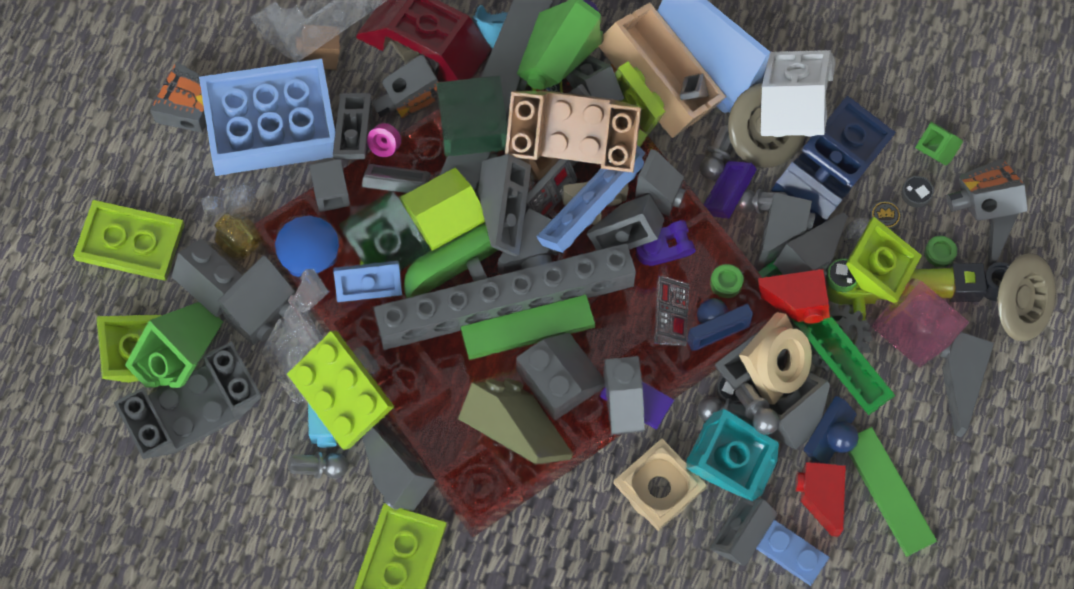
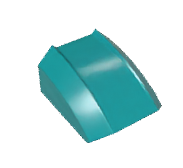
(733, 455)

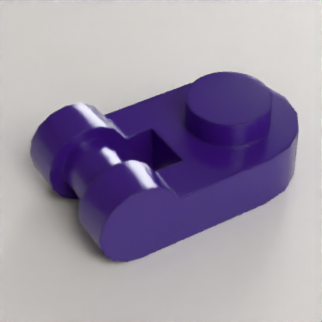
(659, 251)

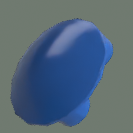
(307, 244)

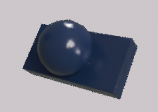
(717, 323)
(833, 433)

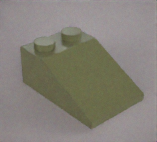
(514, 420)

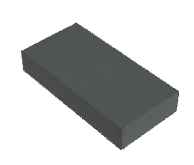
(394, 178)

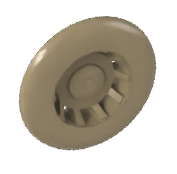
(745, 130)
(1026, 297)

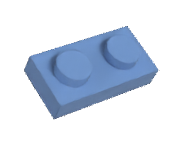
(367, 281)
(792, 552)

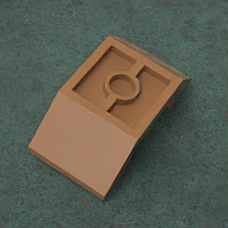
(573, 128)

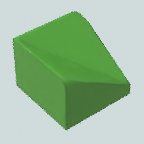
(939, 144)

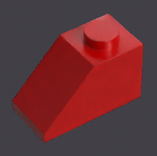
(798, 295)
(823, 494)

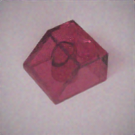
(920, 323)

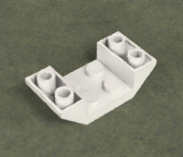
(796, 93)

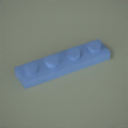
(585, 207)

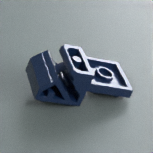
(836, 159)

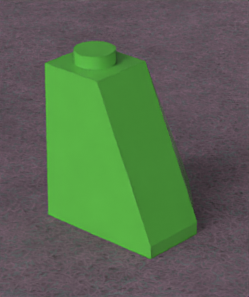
(560, 43)
(173, 346)

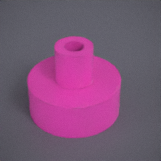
(383, 140)

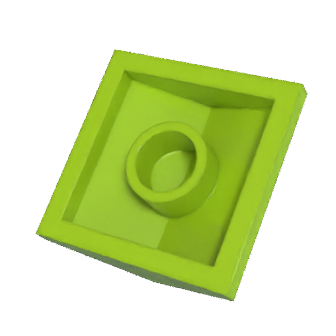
(444, 208)
(882, 262)
(116, 342)

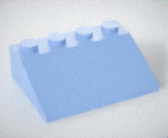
(719, 45)
(268, 116)

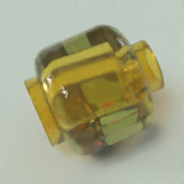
(236, 235)

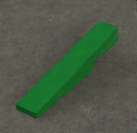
(842, 358)

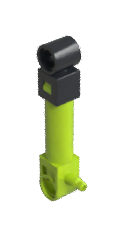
(960, 283)

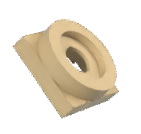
(762, 354)
(665, 463)

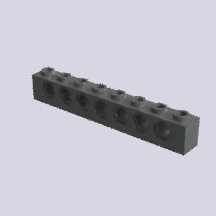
(505, 294)

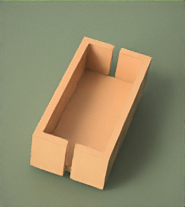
(664, 61)

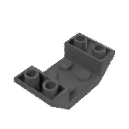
(184, 415)

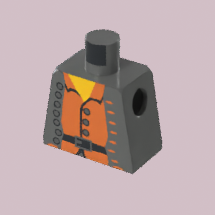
(408, 90)
(180, 101)
(989, 192)

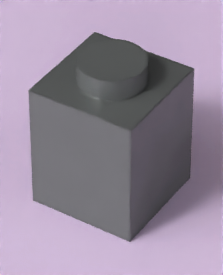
(329, 184)

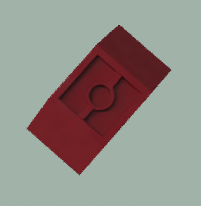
(430, 30)

